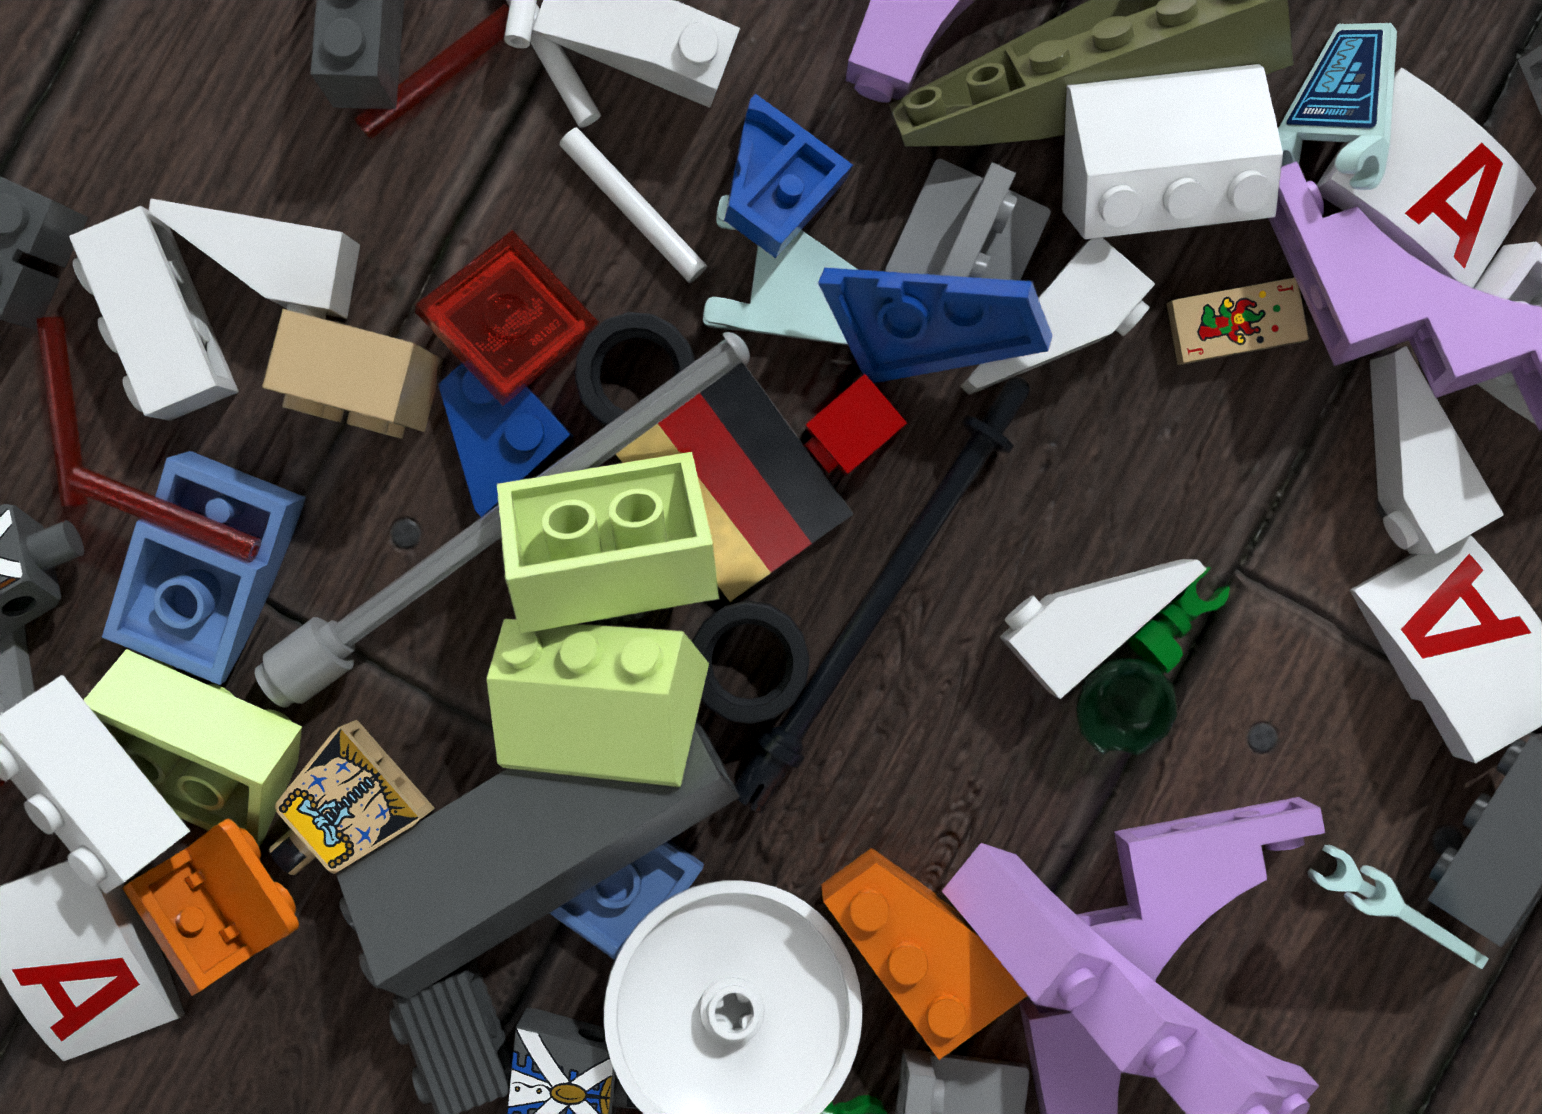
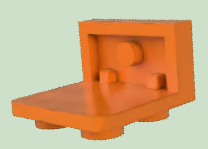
(213, 905)

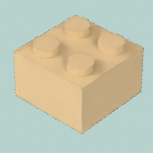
(352, 370)

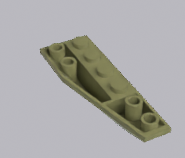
(1023, 84)

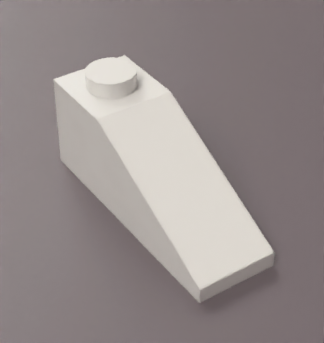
(646, 39)
(283, 261)
(1082, 306)
(1421, 464)
(1082, 626)

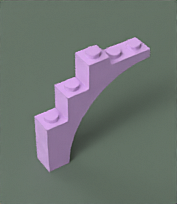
(1121, 1007)

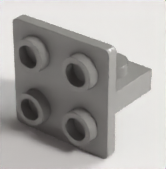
(969, 226)

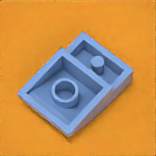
(189, 598)

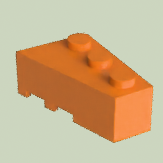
(921, 951)

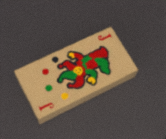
(1237, 321)

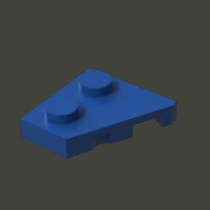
(779, 178)
(498, 440)

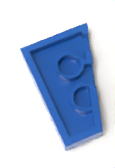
(932, 322)

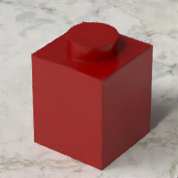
(852, 427)

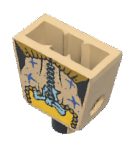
(345, 803)

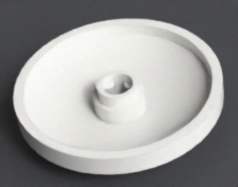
(732, 1005)

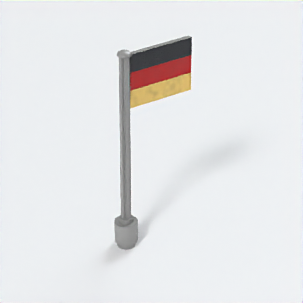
(754, 478)

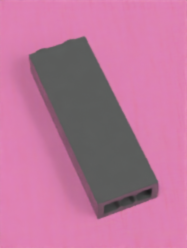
(509, 860)

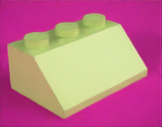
(606, 542)
(596, 701)
(198, 743)

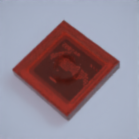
(506, 317)

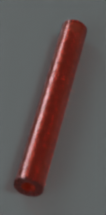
(438, 71)
(60, 406)
(164, 514)

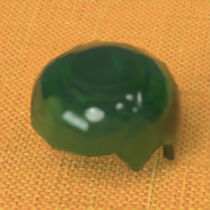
(1126, 706)

